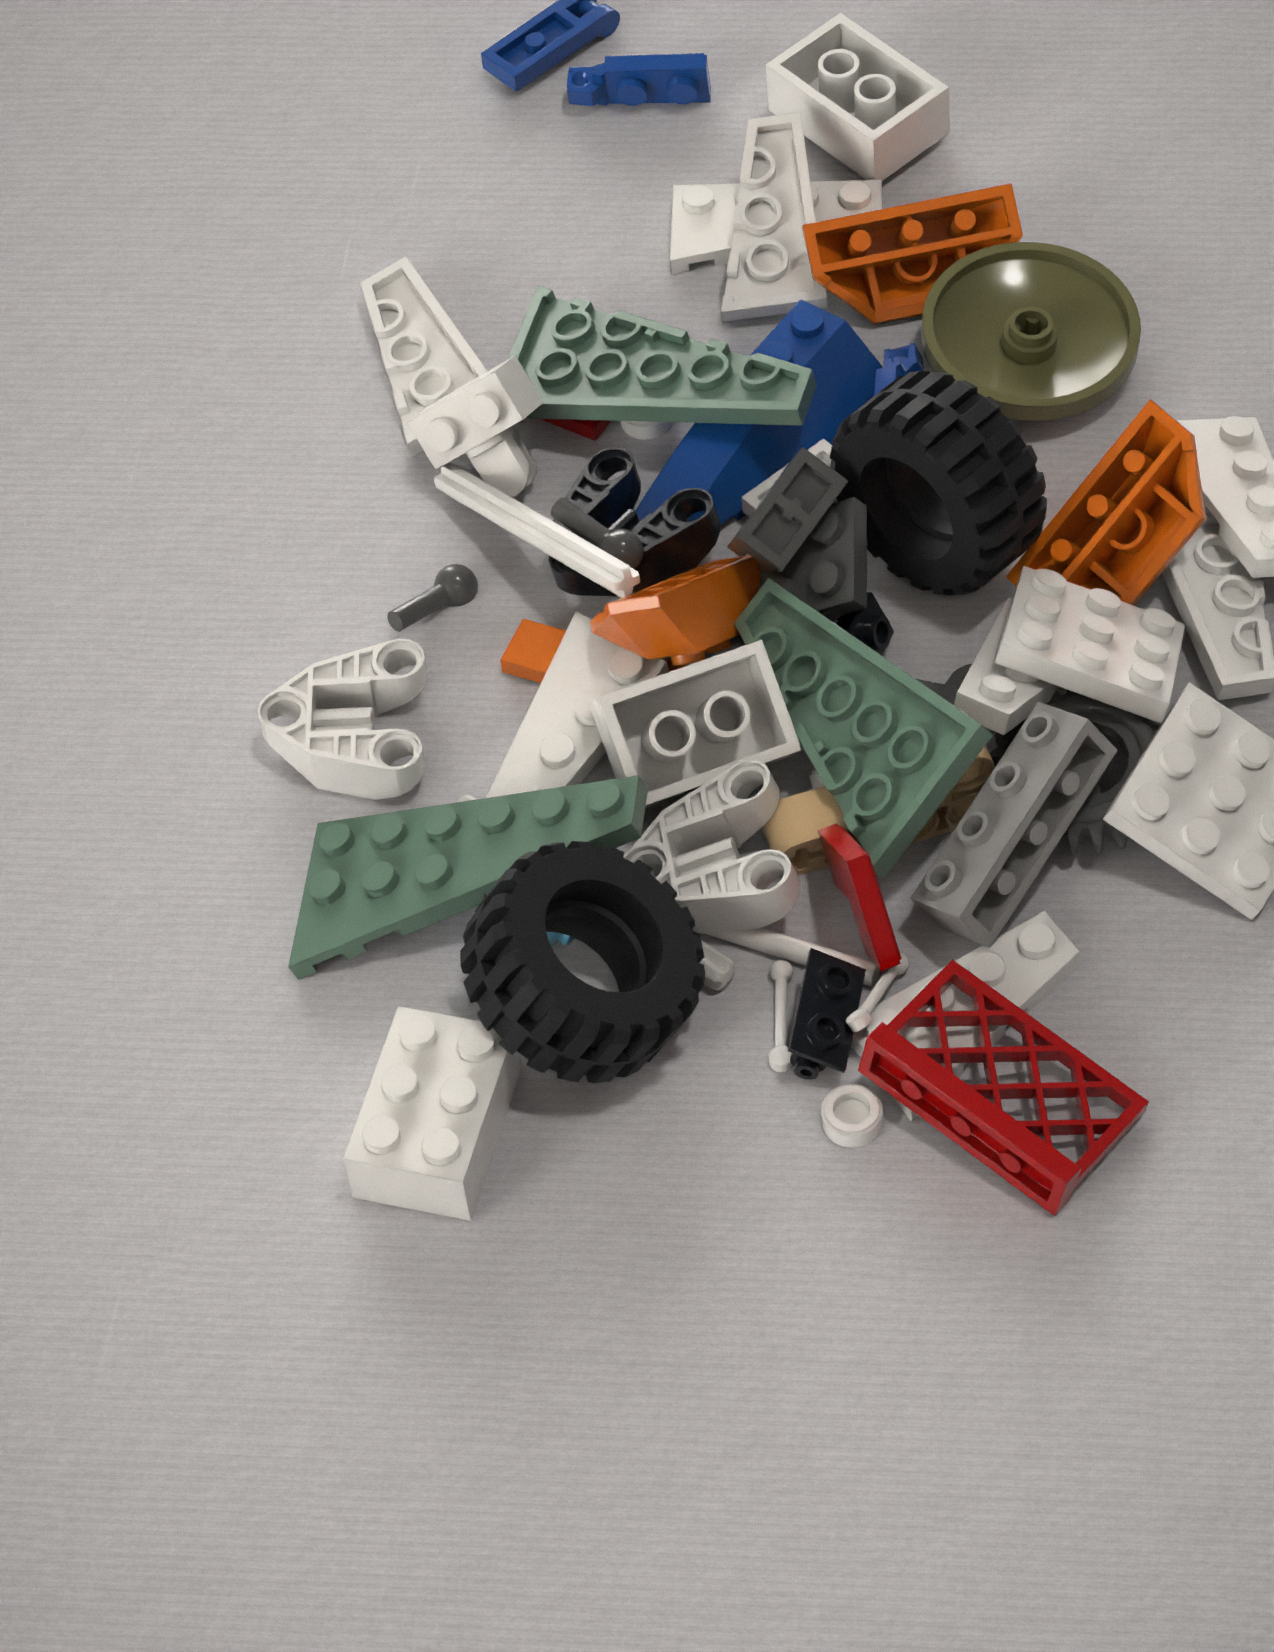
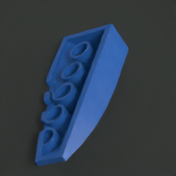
(739, 457)

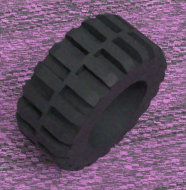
(941, 482)
(545, 1007)

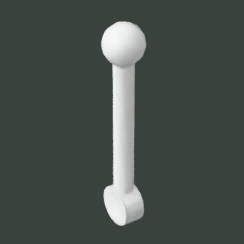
(861, 1018)
(779, 1057)

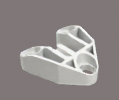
(335, 716)
(698, 855)

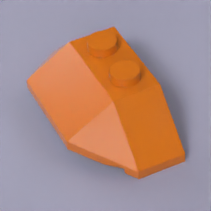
(893, 255)
(1127, 512)
(684, 613)

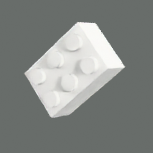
(859, 98)
(696, 722)
(432, 1114)

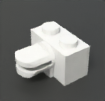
(483, 424)

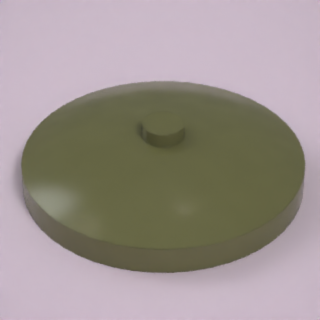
(1032, 329)

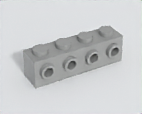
(1014, 824)

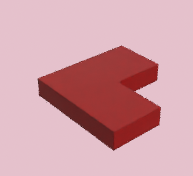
(857, 880)

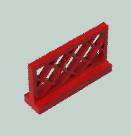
(974, 1112)

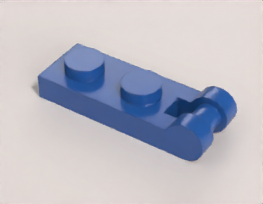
(548, 40)

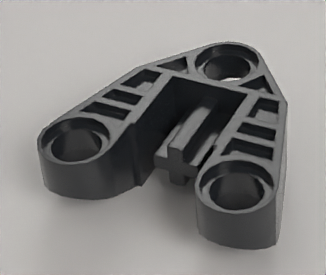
(667, 540)

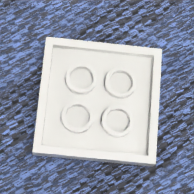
(1091, 643)
(1205, 800)

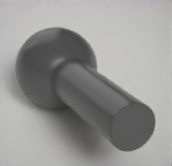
(618, 542)
(452, 587)

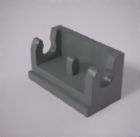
(788, 512)

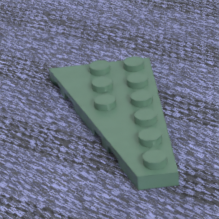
(648, 371)
(867, 726)
(442, 860)

